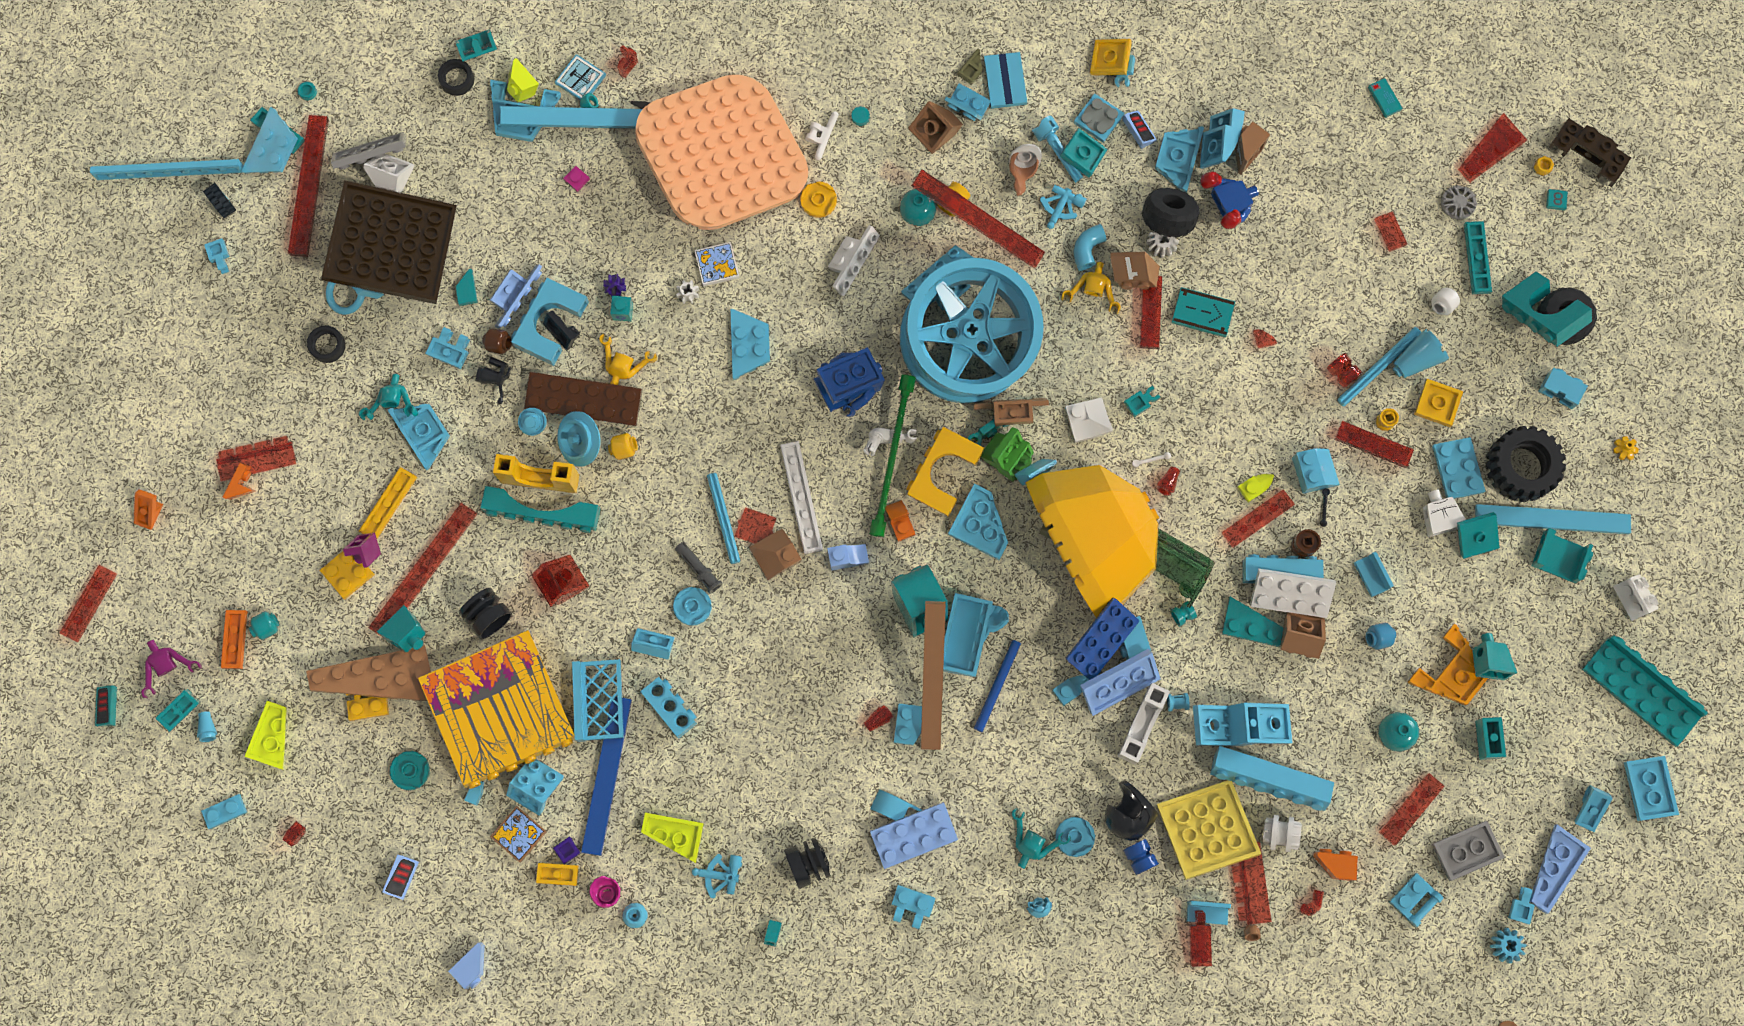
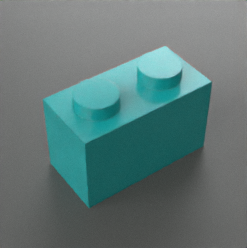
(1490, 738)

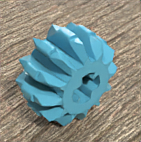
(1501, 943)

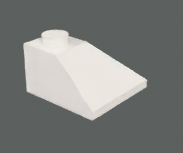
(389, 172)

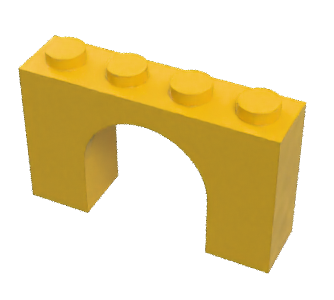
(946, 444)
(561, 477)

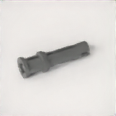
(703, 574)

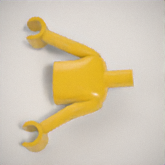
(1094, 286)
(621, 364)

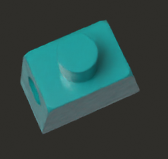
(403, 631)
(1493, 659)

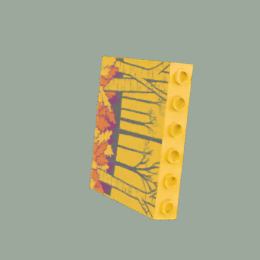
(497, 709)

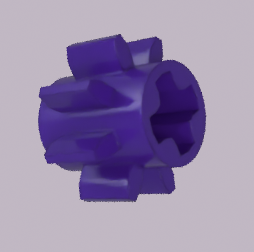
(614, 285)

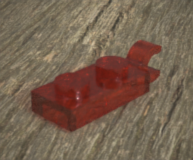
(1200, 941)

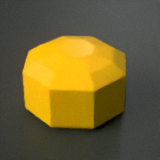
(1543, 165)

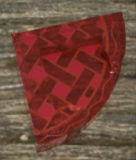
(1263, 339)

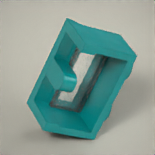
(476, 45)

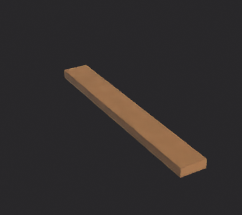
(933, 675)

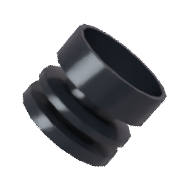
(485, 613)
(807, 862)

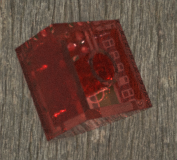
(559, 580)

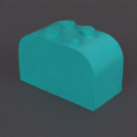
(911, 593)

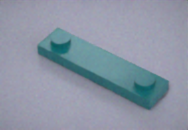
(1477, 257)

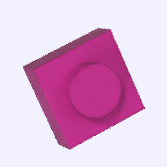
(576, 178)

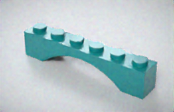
(580, 515)

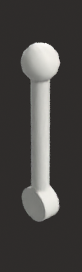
(1136, 463)

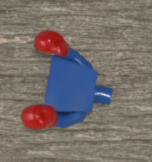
(1230, 197)

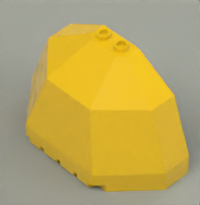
(1102, 530)

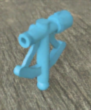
(1065, 196)
(730, 877)

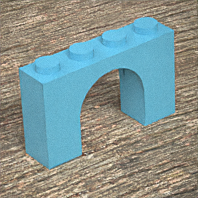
(549, 296)

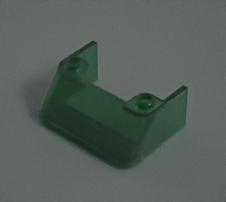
(1182, 565)

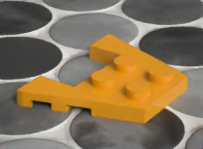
(1458, 678)

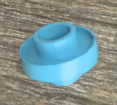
(532, 421)

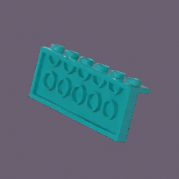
(1644, 690)

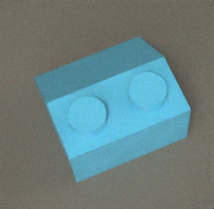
(1315, 470)

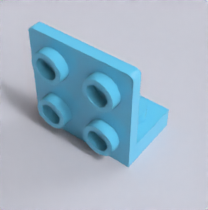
(969, 101)
(534, 785)

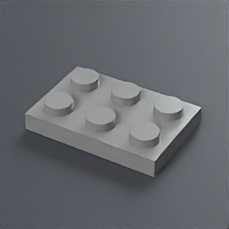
(1468, 850)

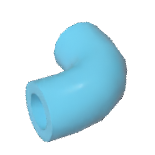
(1085, 244)

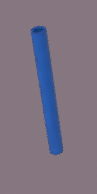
(997, 686)

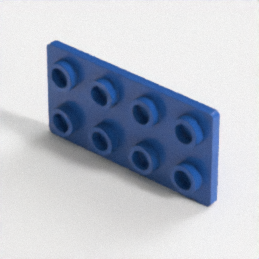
(1102, 639)

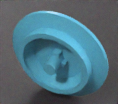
(578, 438)

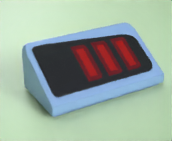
(1139, 129)
(400, 877)

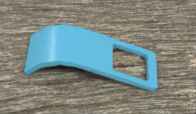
(891, 805)

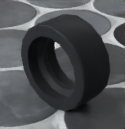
(459, 89)
(335, 354)

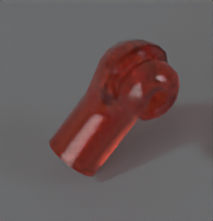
(1314, 906)

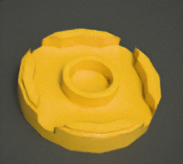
(815, 204)

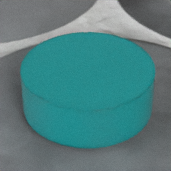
(307, 91)
(860, 116)

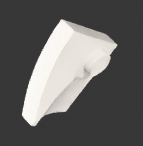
(1088, 420)

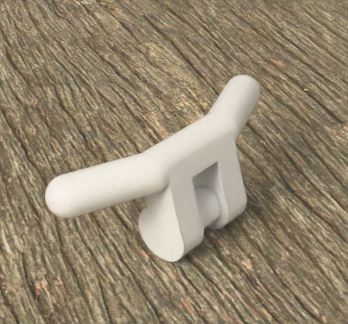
(826, 131)

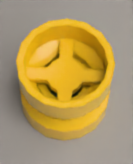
(1384, 422)

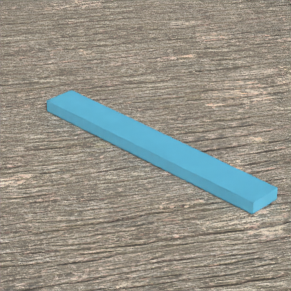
(569, 117)
(166, 169)
(1558, 519)

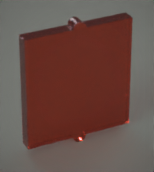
(754, 526)

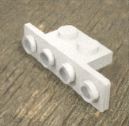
(851, 257)

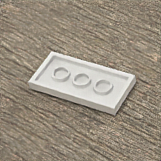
(1292, 593)

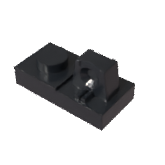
(558, 329)

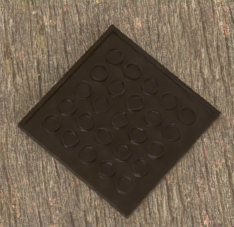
(389, 242)

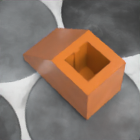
(1338, 866)

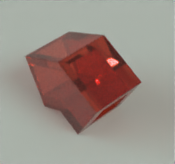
(294, 834)

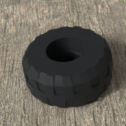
(1170, 212)
(1563, 298)

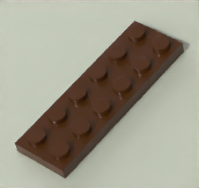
(597, 399)

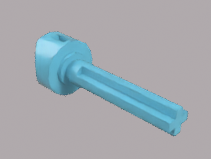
(1048, 131)

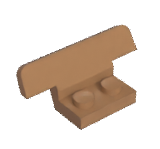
(1012, 411)

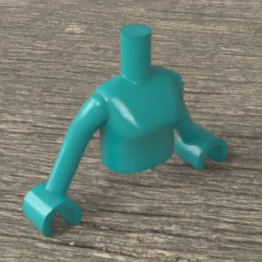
(389, 397)
(1032, 843)

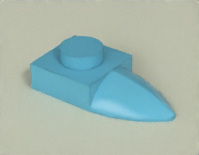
(1069, 689)

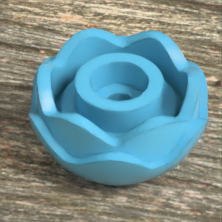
(1039, 907)
(639, 920)

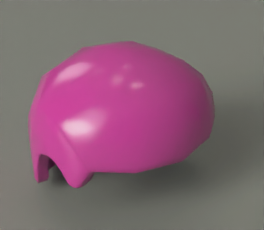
(607, 898)

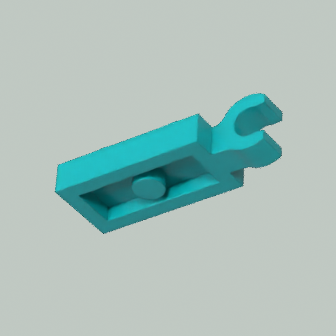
(987, 430)

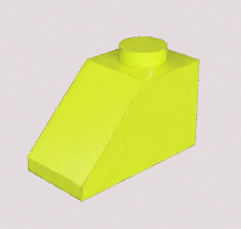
(521, 83)

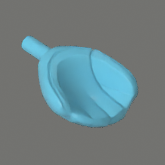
(998, 619)

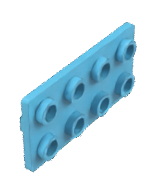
(952, 255)

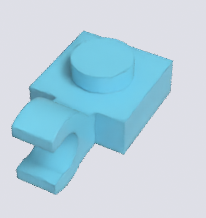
(217, 253)
(1521, 909)

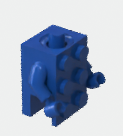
(849, 380)

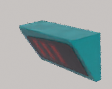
(106, 706)

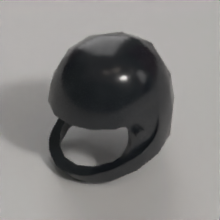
(1132, 816)

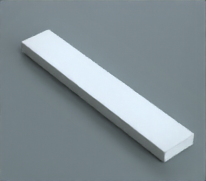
(801, 497)

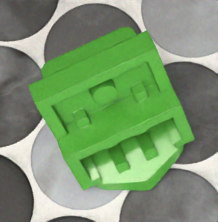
(1008, 453)

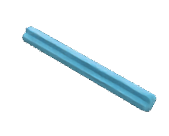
(723, 518)

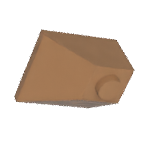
(935, 126)
(775, 554)

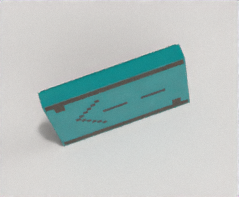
(1203, 312)

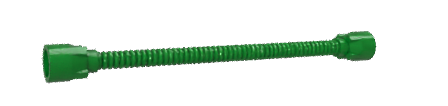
(906, 387)

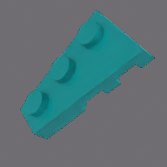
(1250, 625)

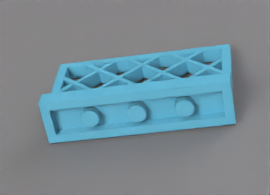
(580, 700)

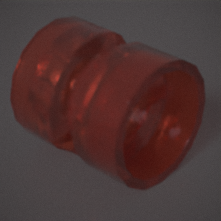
(1344, 370)

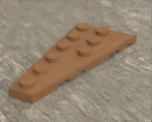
(379, 676)

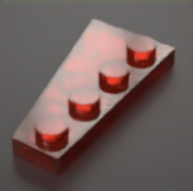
(1495, 146)

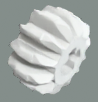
(1165, 248)

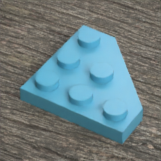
(980, 524)

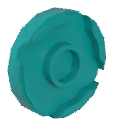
(416, 770)

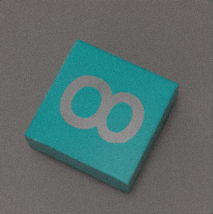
(1557, 199)

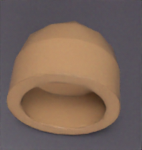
(1252, 933)

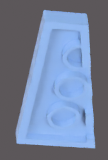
(1558, 866)

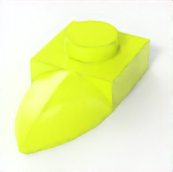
(1255, 486)

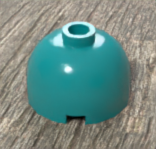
(917, 208)
(1398, 731)

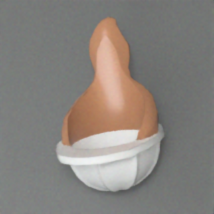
(1024, 164)

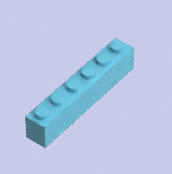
(1272, 778)

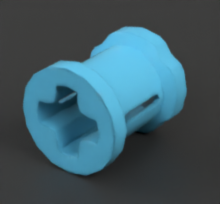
(1178, 702)

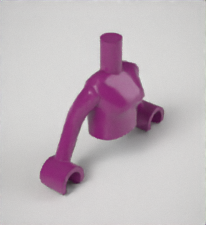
(162, 663)

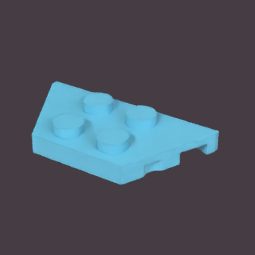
(271, 146)
(1178, 156)
(749, 343)
(423, 432)

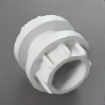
(1282, 833)

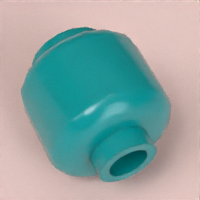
(263, 625)

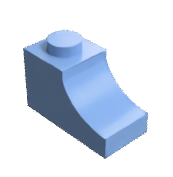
(847, 556)

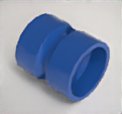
(1141, 857)

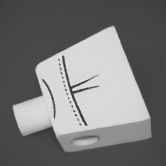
(1441, 514)

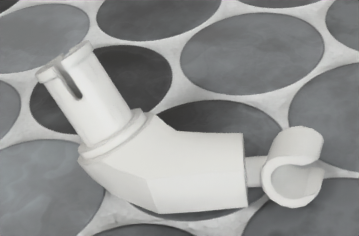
(884, 436)

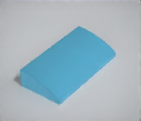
(965, 634)

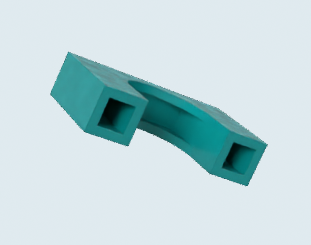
(1552, 327)

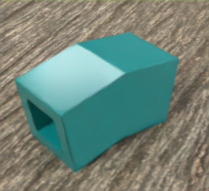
(772, 933)

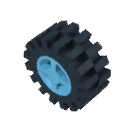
(219, 200)

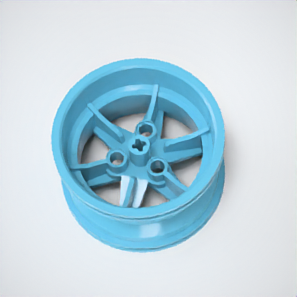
(995, 279)

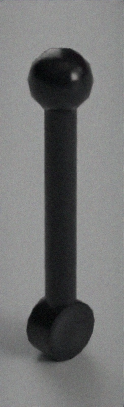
(1325, 492)

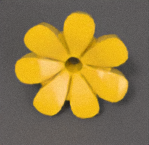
(1625, 448)

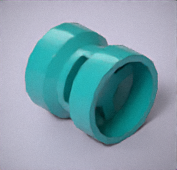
(1183, 613)

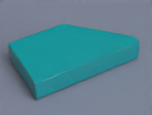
(466, 289)

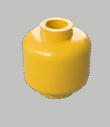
(622, 446)

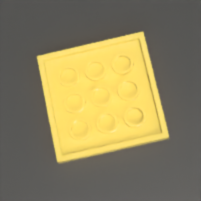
(1208, 829)

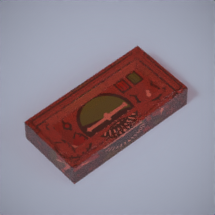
(1390, 231)

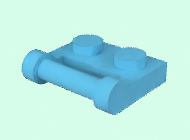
(1411, 894)

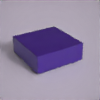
(566, 850)

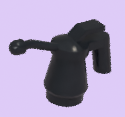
(489, 376)

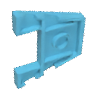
(498, 89)

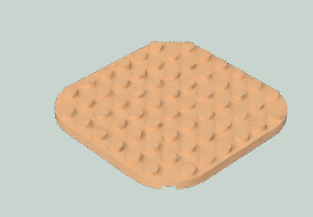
(721, 151)

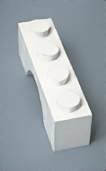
(1143, 723)

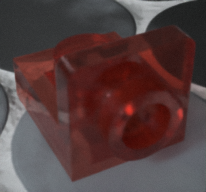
(628, 63)

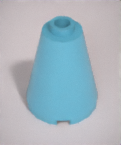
(1420, 355)

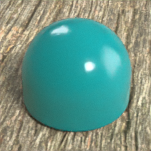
(584, 101)

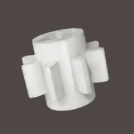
(690, 295)

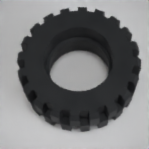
(1542, 447)

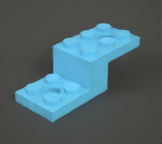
(1242, 724)

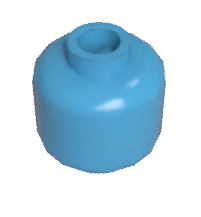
(1380, 636)

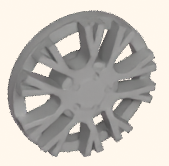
(1459, 202)

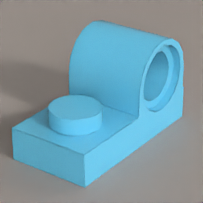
(1593, 809)

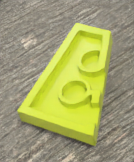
(269, 736)

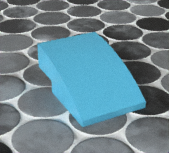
(1222, 137)

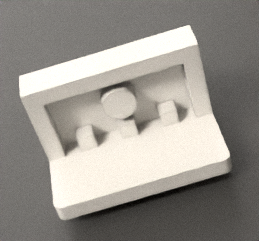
(1636, 597)

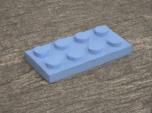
(1120, 682)
(913, 835)

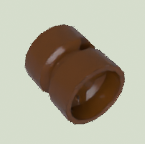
(1305, 543)

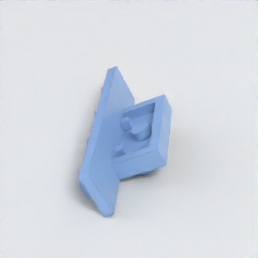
(511, 291)

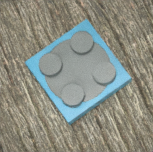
(1099, 118)

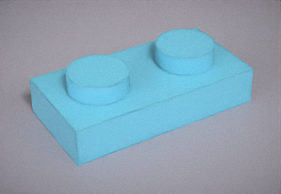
(224, 811)

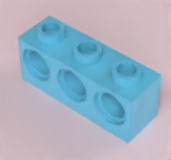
(669, 717)

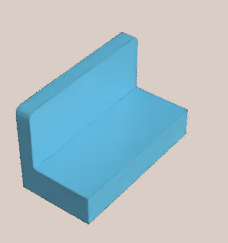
(1373, 574)
(1215, 912)

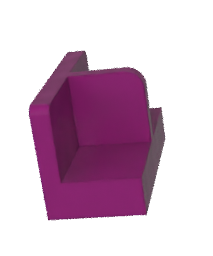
(364, 549)

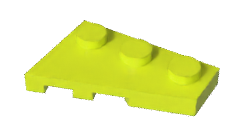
(674, 833)

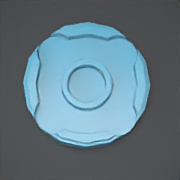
(688, 610)
(1081, 835)

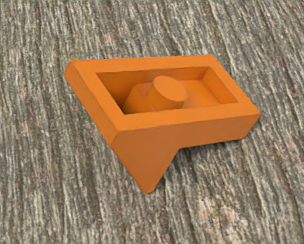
(236, 487)
(146, 509)
(900, 520)

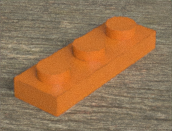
(234, 639)

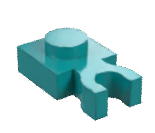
(1140, 402)

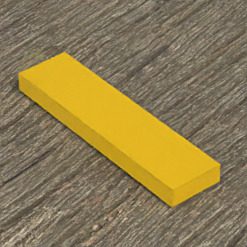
(388, 502)

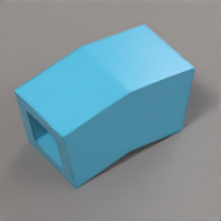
(475, 794)

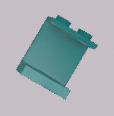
(1562, 557)

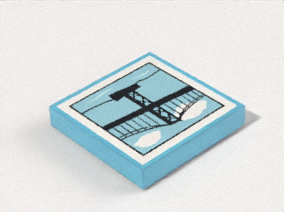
(580, 77)

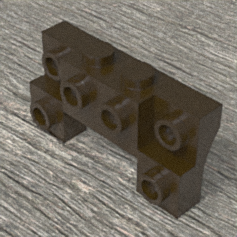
(1594, 147)

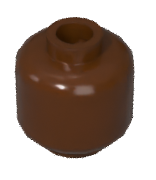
(497, 341)

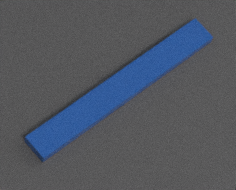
(605, 783)

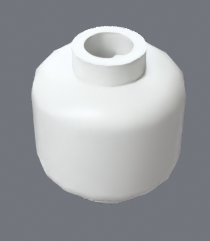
(1445, 301)

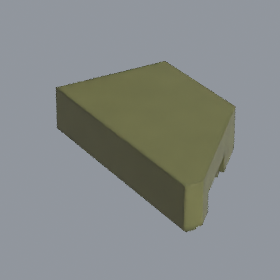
(972, 68)

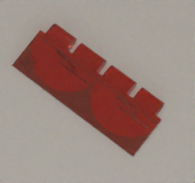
(262, 459)
(1253, 890)

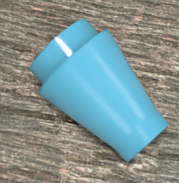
(206, 729)

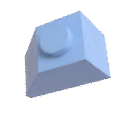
(470, 967)

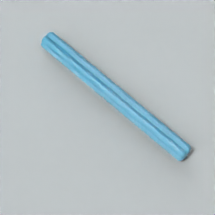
(1378, 367)

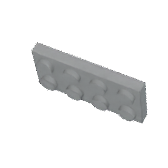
(368, 150)

